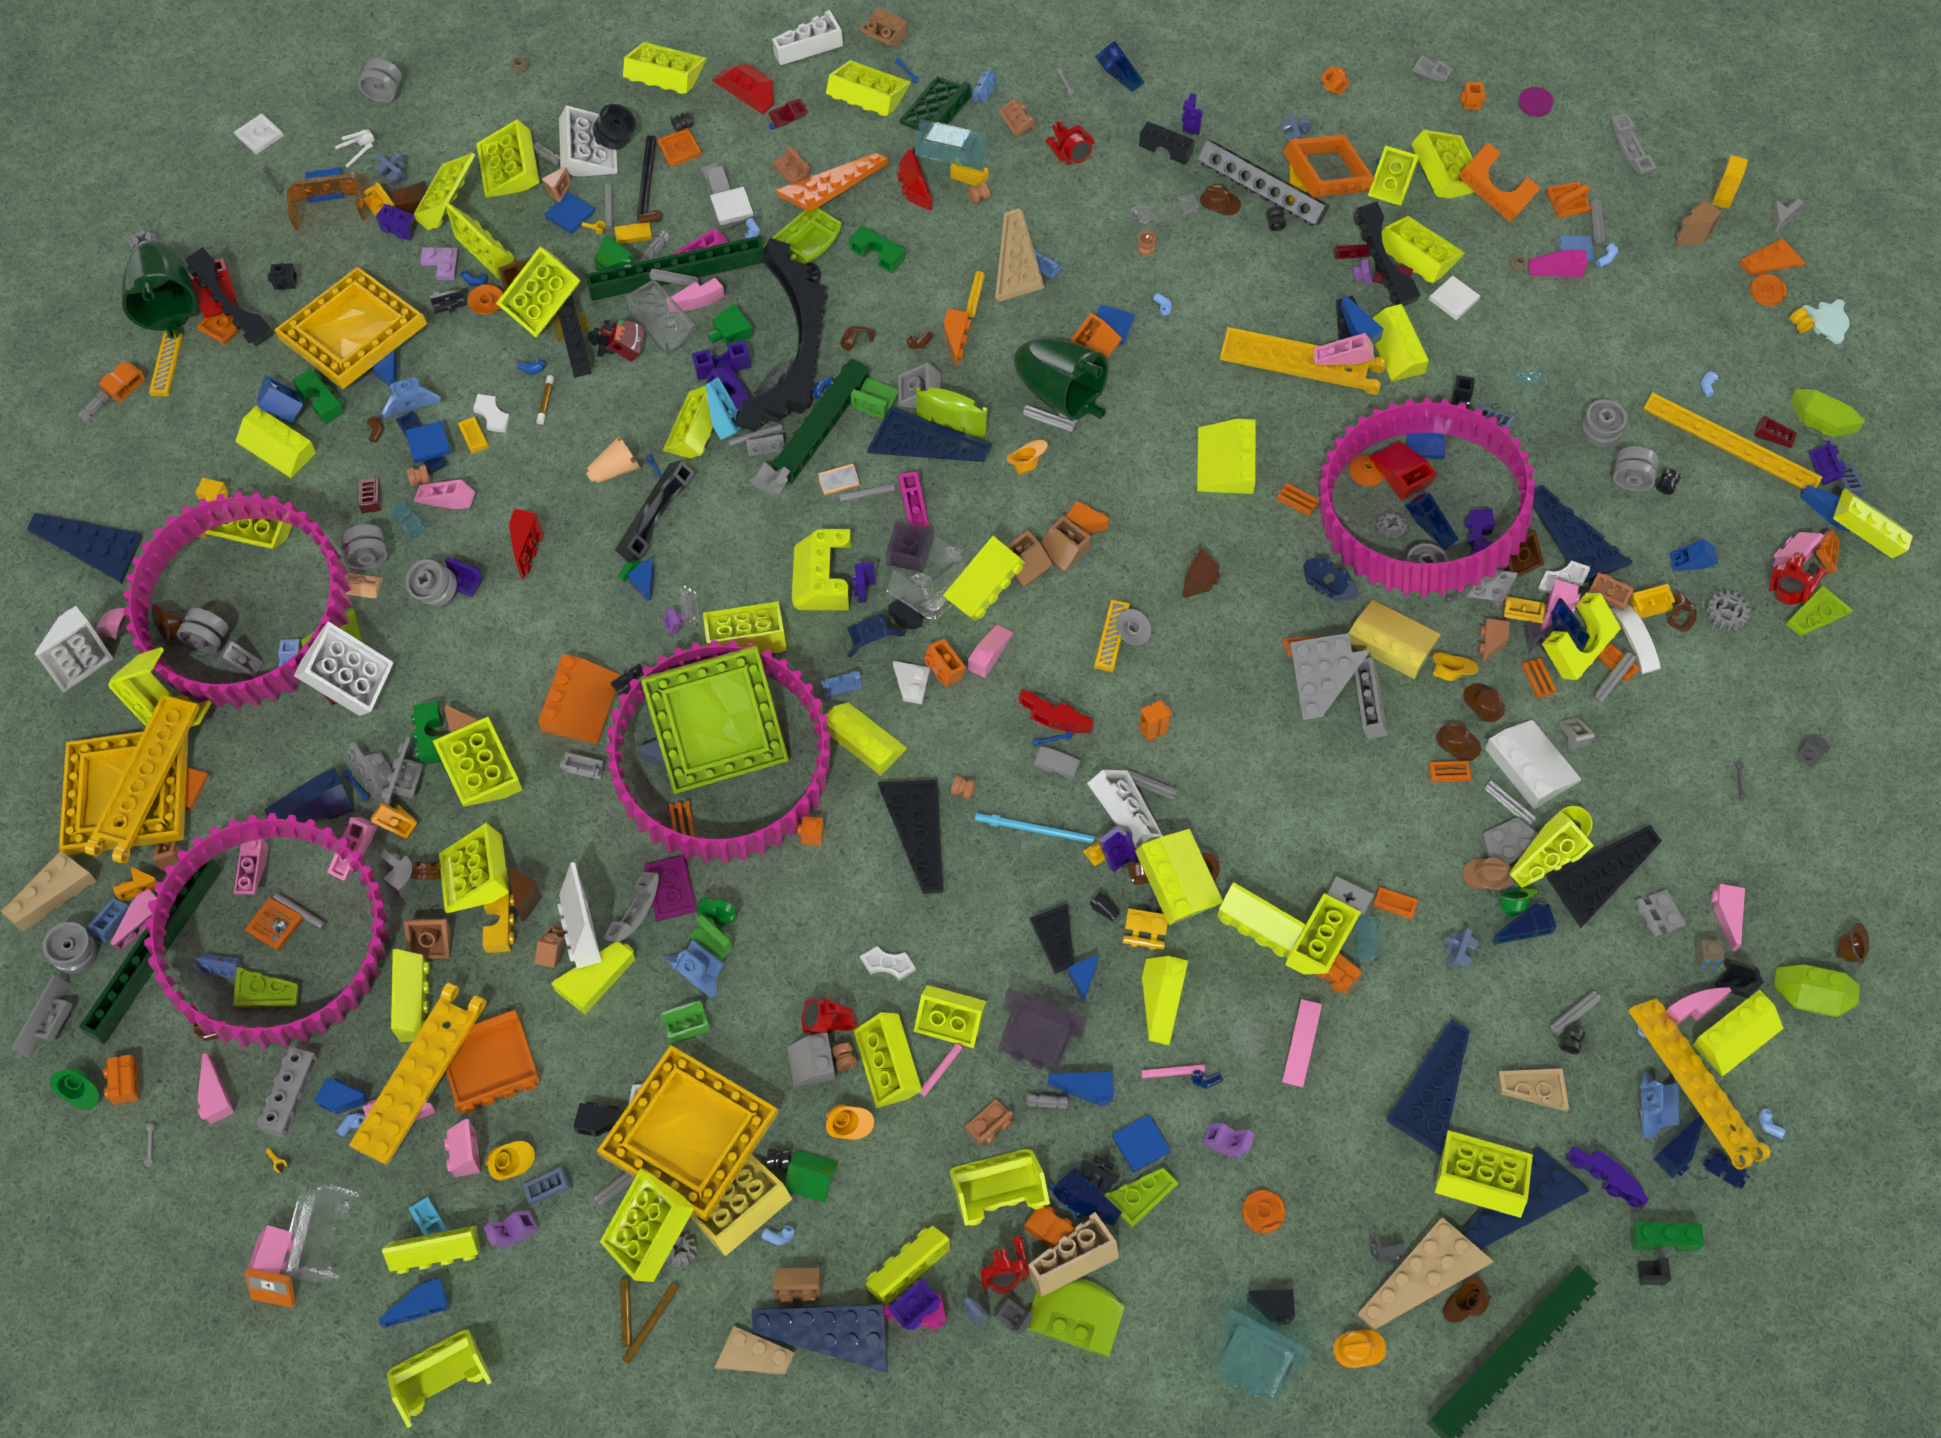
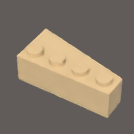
(48, 890)
(1074, 1256)

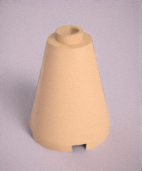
(612, 462)

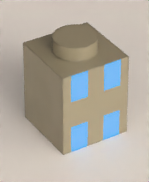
(1709, 954)

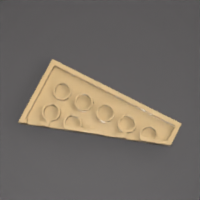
(1017, 263)
(1430, 1269)

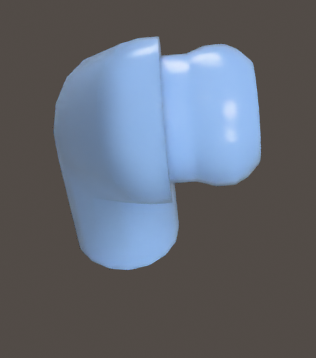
(1706, 382)
(779, 1238)

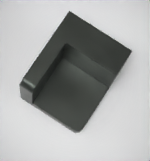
(1654, 1272)

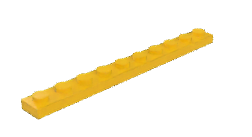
(1731, 442)

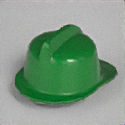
(1516, 899)
(75, 1087)

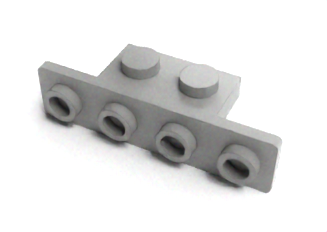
(372, 770)
(405, 777)
(45, 1017)

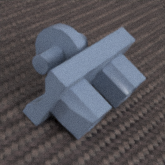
(1300, 127)
(396, 162)
(1456, 948)

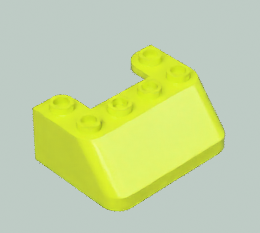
(811, 572)
(998, 1183)

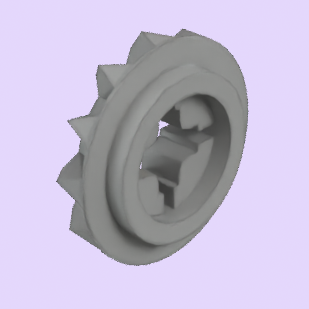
(134, 239)
(1396, 530)
(683, 1258)

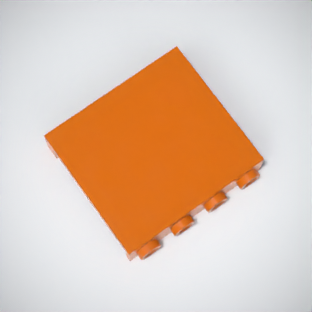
(491, 1064)

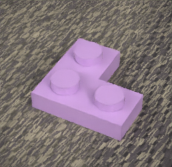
(443, 258)

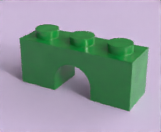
(866, 240)
(310, 386)
(425, 718)
(1652, 1235)

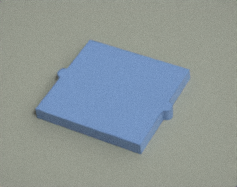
(1577, 243)

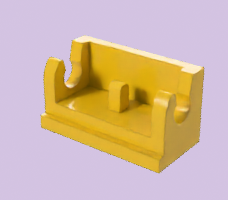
(968, 174)
(377, 198)
(1652, 601)
(1524, 610)

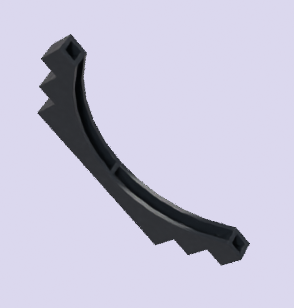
(807, 302)

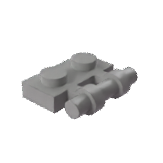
(1664, 909)

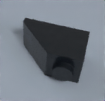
(1274, 1304)

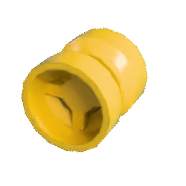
(1802, 320)

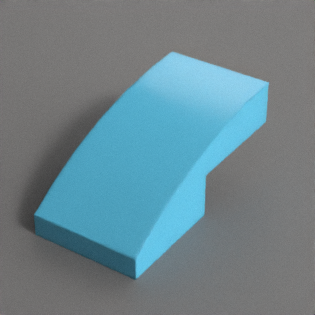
(427, 1217)

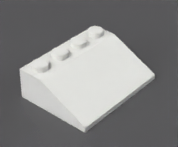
(579, 148)
(72, 650)
(344, 669)
(1531, 763)
(577, 921)

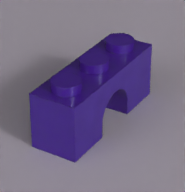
(735, 356)
(731, 384)
(1479, 523)

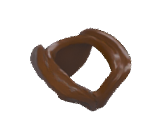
(849, 336)
(1683, 603)

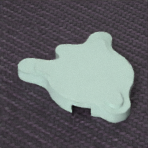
(1830, 320)

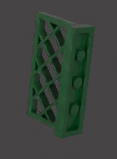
(946, 111)

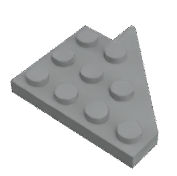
(1322, 671)

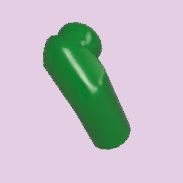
(627, 568)

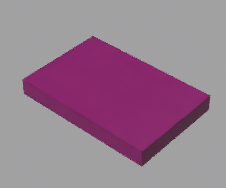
(674, 890)

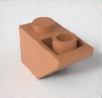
(1495, 637)
(551, 947)

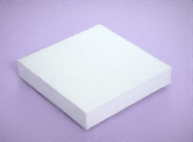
(258, 133)
(731, 205)
(1454, 297)

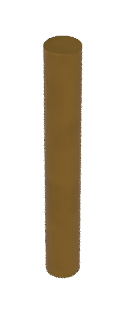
(625, 1312)

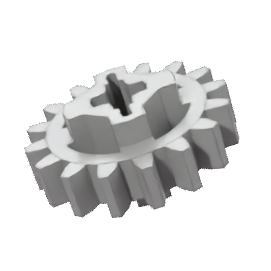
(1728, 610)

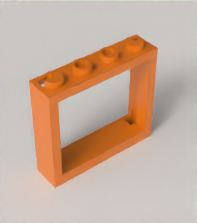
(1299, 148)

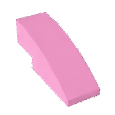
(699, 296)
(110, 624)
(1697, 1004)

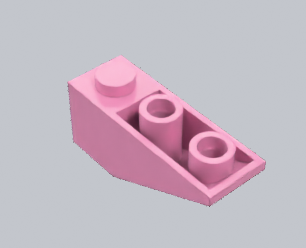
(250, 866)

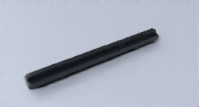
(646, 175)

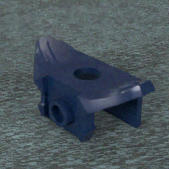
(1341, 589)
(869, 631)

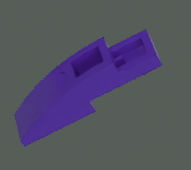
(1617, 1180)

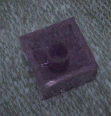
(909, 546)

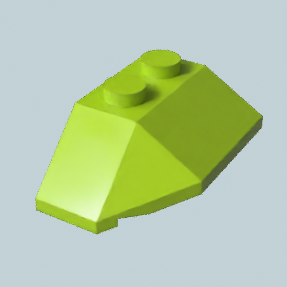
(1825, 413)
(1817, 989)

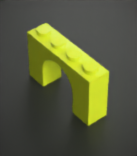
(1600, 626)

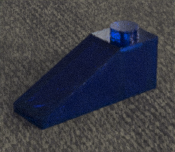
(1119, 67)
(1431, 519)
(1565, 621)
(1532, 923)
(1680, 1151)
(1085, 1198)

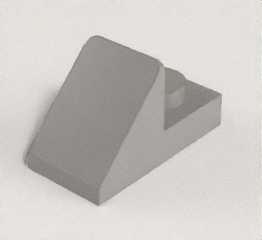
(715, 178)
(1784, 214)
(240, 660)
(1577, 731)

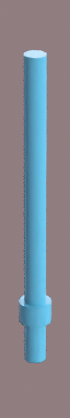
(996, 820)

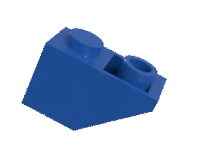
(1694, 556)
(338, 1097)

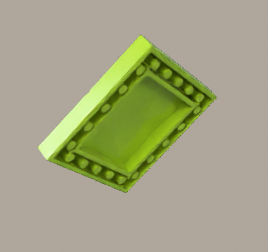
(714, 719)

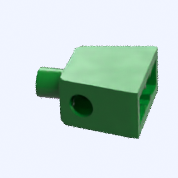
(730, 327)

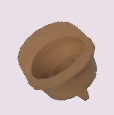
(1487, 873)

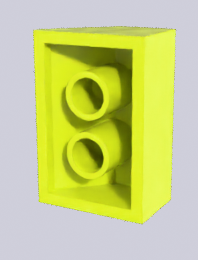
(949, 1016)

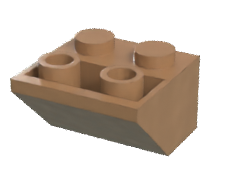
(885, 28)
(1699, 225)
(1065, 543)
(1033, 555)
(797, 1284)

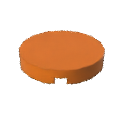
(1762, 290)
(1263, 1211)

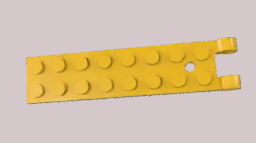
(1296, 359)
(143, 777)
(416, 1076)
(1698, 1083)

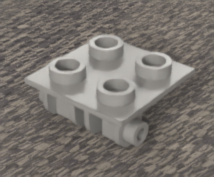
(1494, 588)

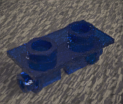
(1718, 1165)

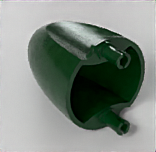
(157, 289)
(1063, 375)

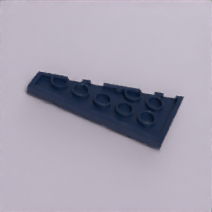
(915, 437)
(1576, 537)
(95, 545)
(1430, 1097)
(1548, 1190)
(841, 1331)

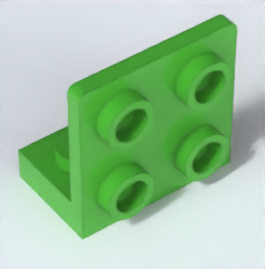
(874, 398)

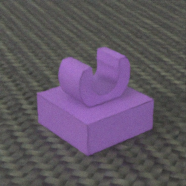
(1364, 272)
(672, 621)

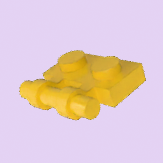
(1145, 922)

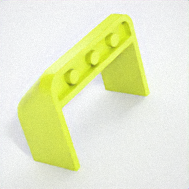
(142, 691)
(434, 1371)

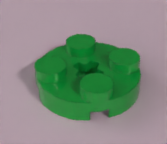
(718, 911)

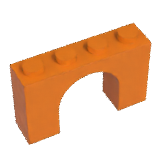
(1477, 178)

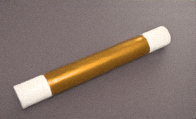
(545, 399)

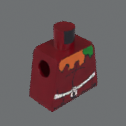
(624, 338)

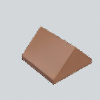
(428, 937)

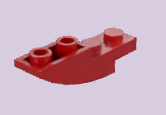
(1060, 718)

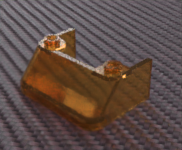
(318, 186)

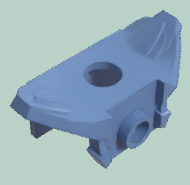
(408, 396)
(698, 967)
(1658, 1105)

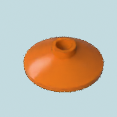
(483, 294)
(1363, 475)

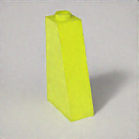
(588, 984)

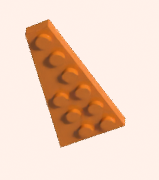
(825, 186)

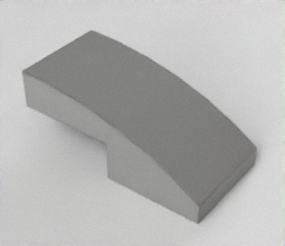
(1436, 71)
(1056, 761)

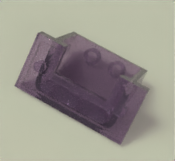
(1038, 1031)

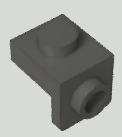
(1813, 750)
(1389, 1253)
(1013, 1316)

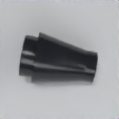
(1104, 906)

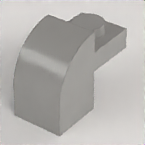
(768, 479)
(400, 876)

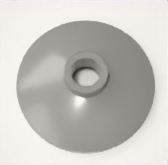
(1139, 625)

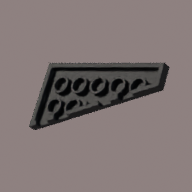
(916, 819)
(1595, 878)

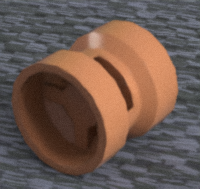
(978, 192)
(1146, 243)
(416, 476)
(963, 787)
(844, 1056)

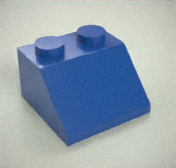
(279, 399)

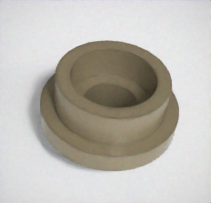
(519, 64)
(1519, 267)

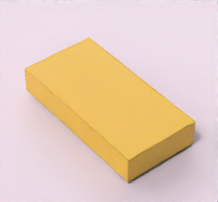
(633, 233)
(473, 435)

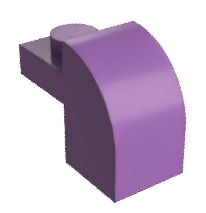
(1228, 1141)
(511, 1230)

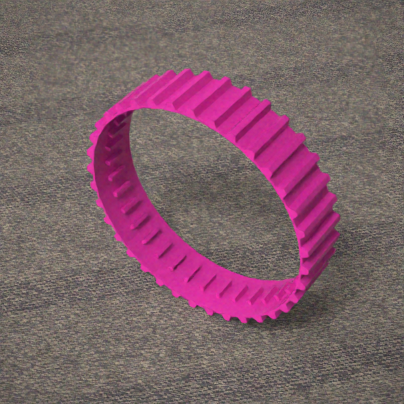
(1427, 418)
(184, 529)
(220, 841)
(729, 847)

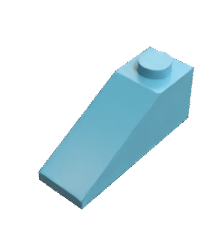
(721, 409)

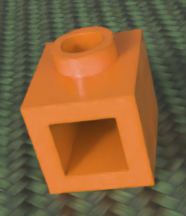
(811, 830)

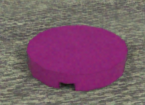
(1536, 101)

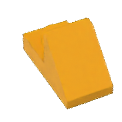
(394, 820)
(140, 883)

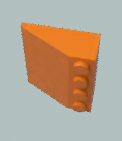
(578, 700)

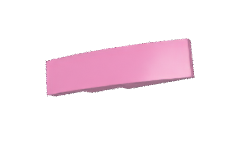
(1302, 1043)

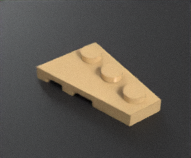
(1536, 1086)
(751, 1353)

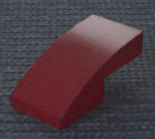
(788, 113)

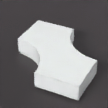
(496, 419)
(1574, 574)
(879, 961)

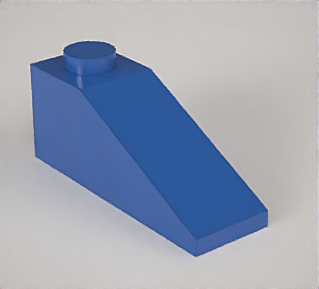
(1359, 321)
(1823, 503)
(1090, 1086)
(420, 1302)

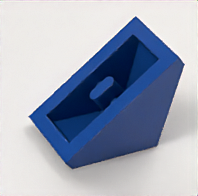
(387, 369)
(642, 578)
(1082, 975)

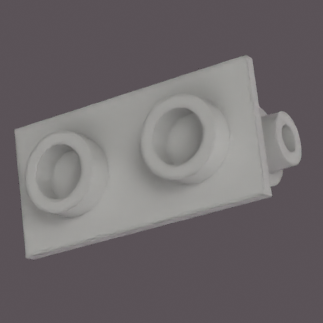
(765, 444)
(582, 765)

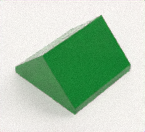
(810, 1176)

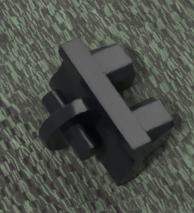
(447, 300)
(595, 337)
(621, 684)
(1108, 1178)

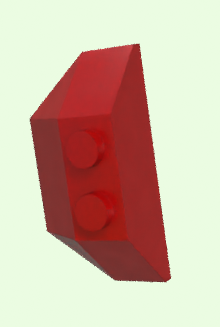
(748, 86)
(913, 180)

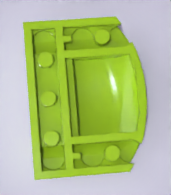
(809, 235)
(951, 411)
(1078, 1315)

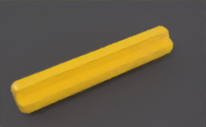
(975, 293)

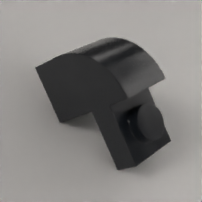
(905, 615)

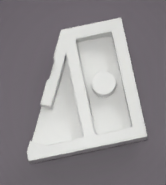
(911, 681)

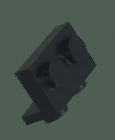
(1740, 978)

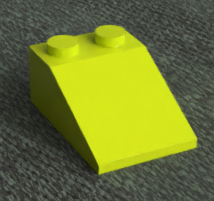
(1393, 175)

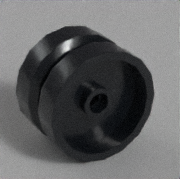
(614, 126)

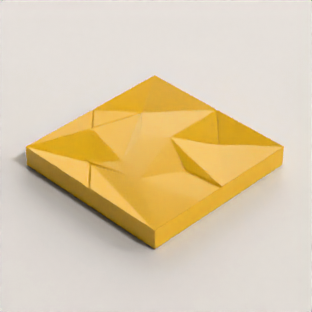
(350, 327)
(89, 780)
(689, 1130)

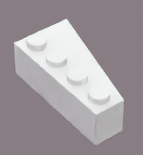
(808, 39)
(1125, 805)

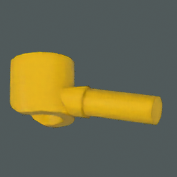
(597, 227)
(276, 1160)

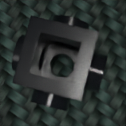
(282, 276)

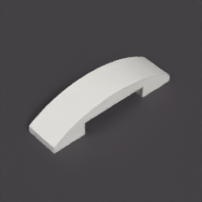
(1638, 638)

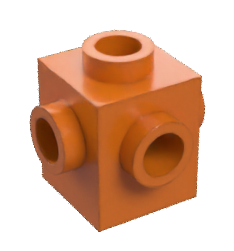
(1335, 80)
(1473, 96)

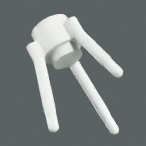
(363, 138)

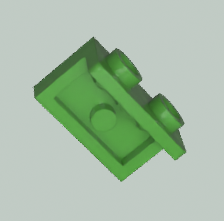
(711, 938)
(685, 1021)

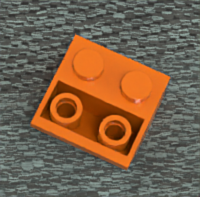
(1097, 335)

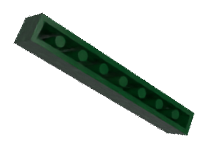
(821, 419)

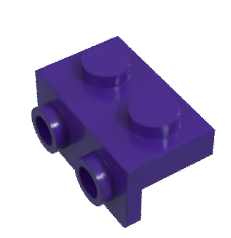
(1191, 116)
(395, 221)
(1827, 462)
(864, 576)
(467, 577)
(1118, 848)
(914, 1305)

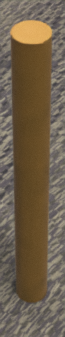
(650, 1323)

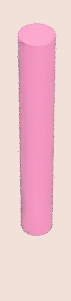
(940, 1069)
(1172, 1071)

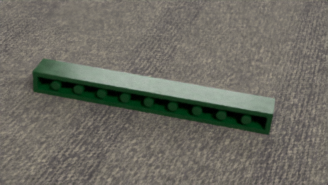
(693, 263)
(135, 968)
(1513, 1353)

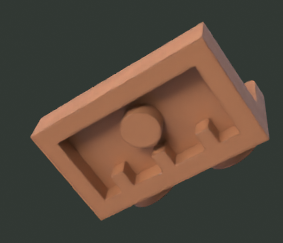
(1016, 118)
(792, 166)
(1613, 592)
(989, 1123)

